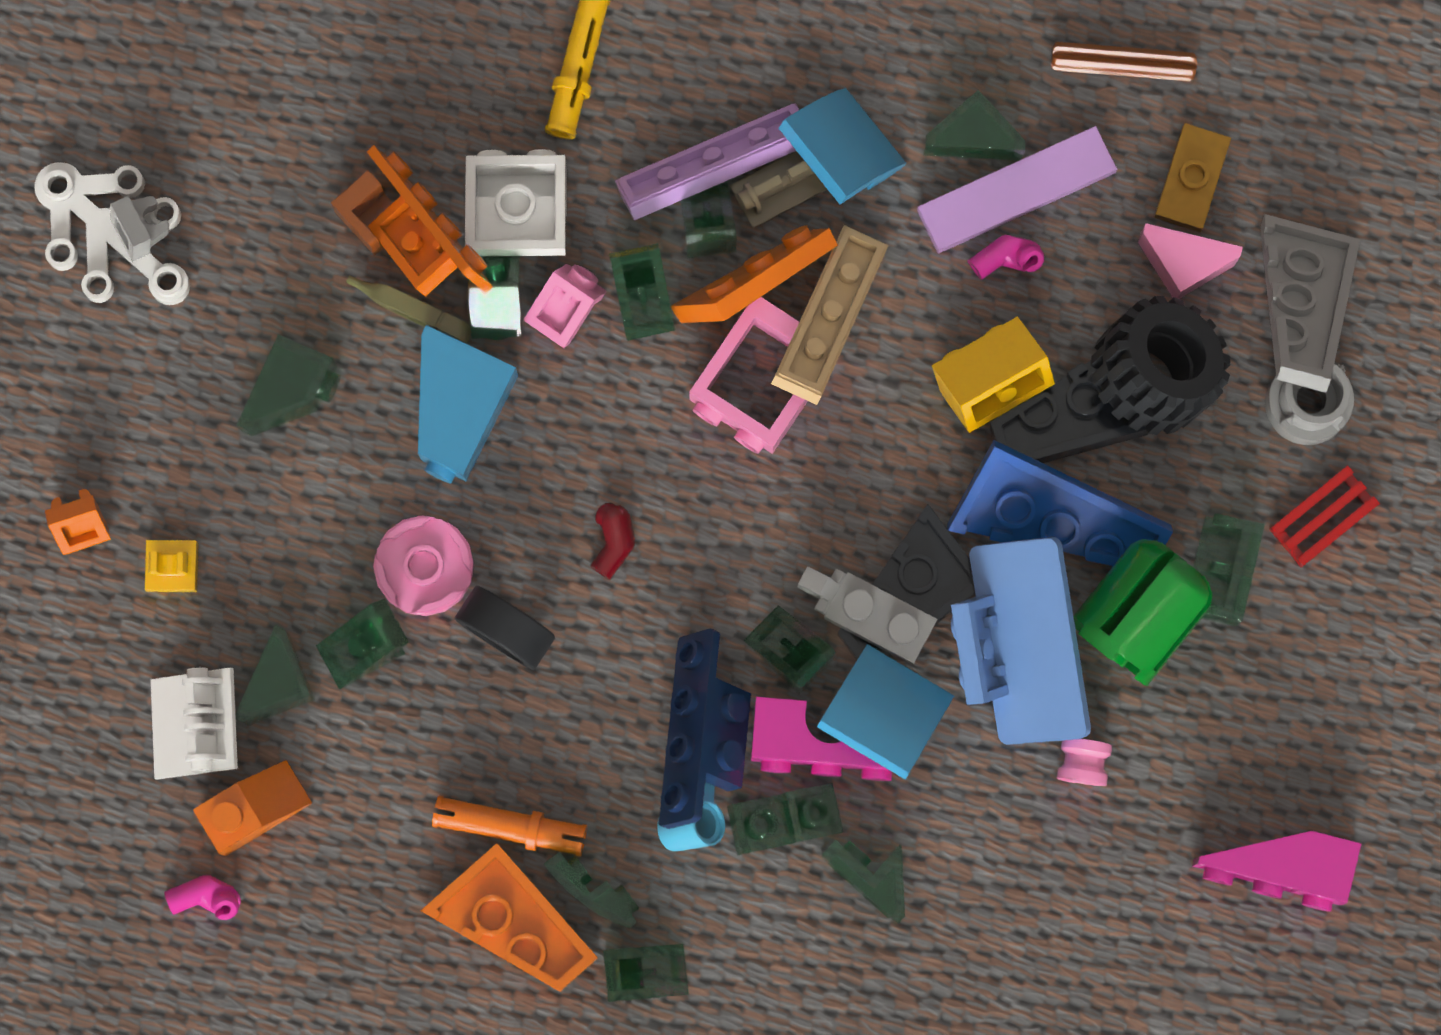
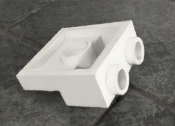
(516, 203)

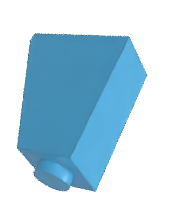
(457, 403)

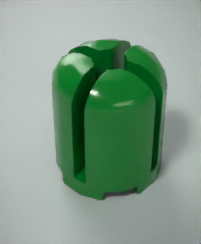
(1144, 608)

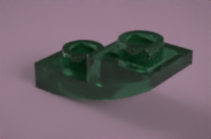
(785, 819)
(610, 904)

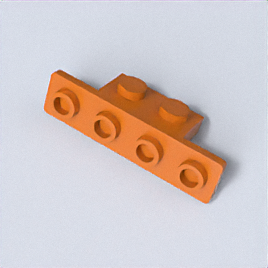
(416, 237)

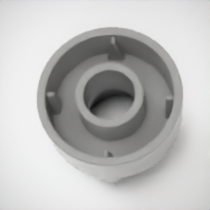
(1306, 427)

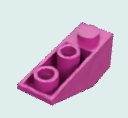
(1303, 864)

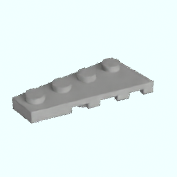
(1307, 297)

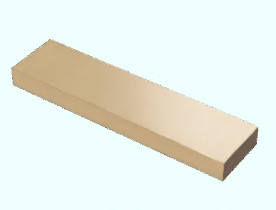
(830, 315)

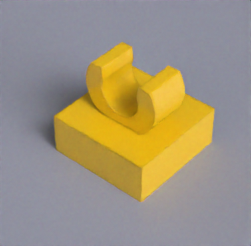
(171, 566)

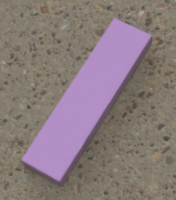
(706, 164)
(1016, 189)

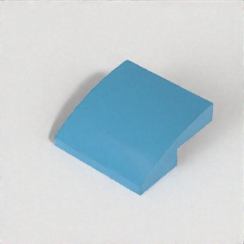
(841, 145)
(885, 711)

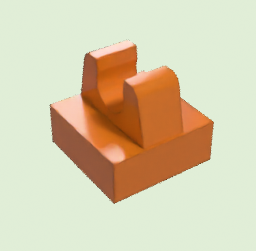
(77, 523)

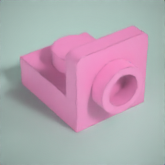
(565, 303)

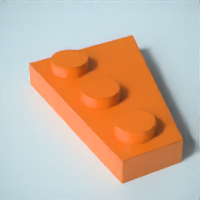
(755, 277)
(512, 919)

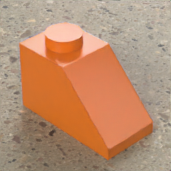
(252, 807)

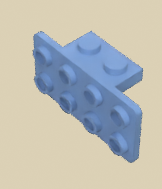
(1022, 642)

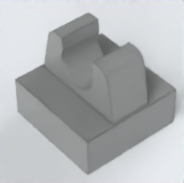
(131, 227)

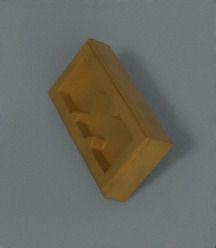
(1192, 177)

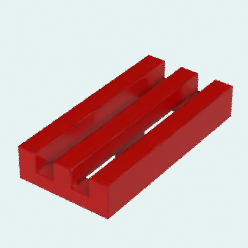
(1357, 489)

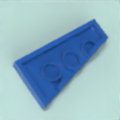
(1026, 500)

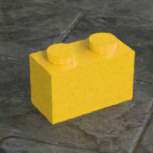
(993, 374)

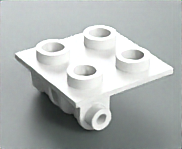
(194, 723)

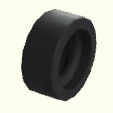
(505, 627)

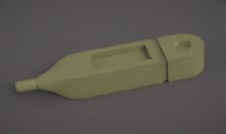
(413, 309)

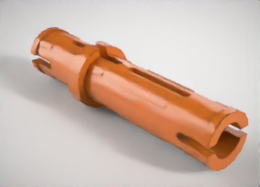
(510, 826)

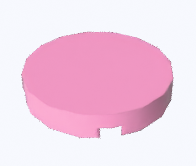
(432, 581)

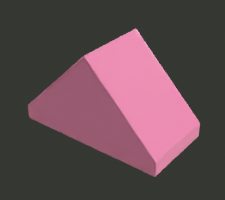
(1186, 259)

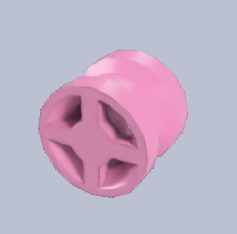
(1084, 762)

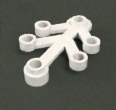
(101, 230)

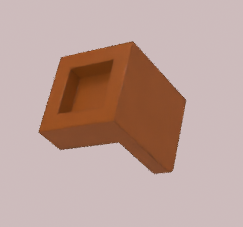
(360, 206)

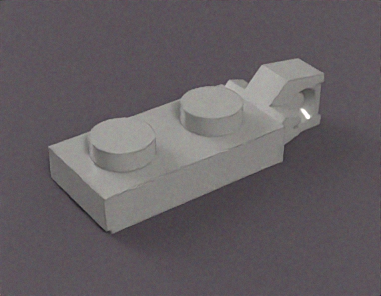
(869, 613)

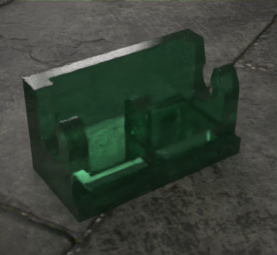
(1228, 561)

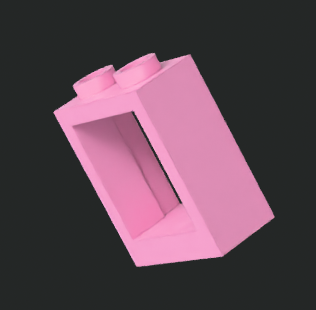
(715, 409)

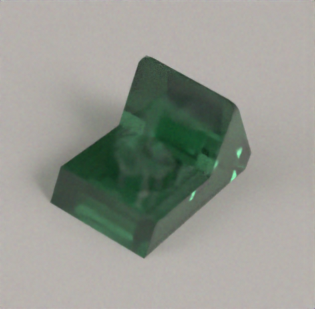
(363, 644)
(882, 888)

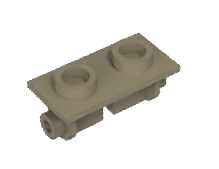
(776, 189)

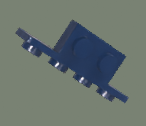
(704, 731)

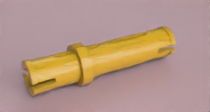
(572, 84)

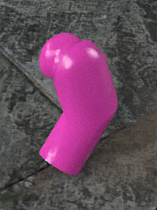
(1007, 252)
(206, 892)

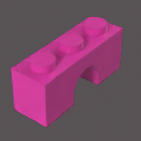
(784, 740)

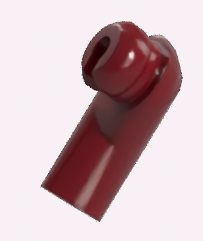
(618, 536)

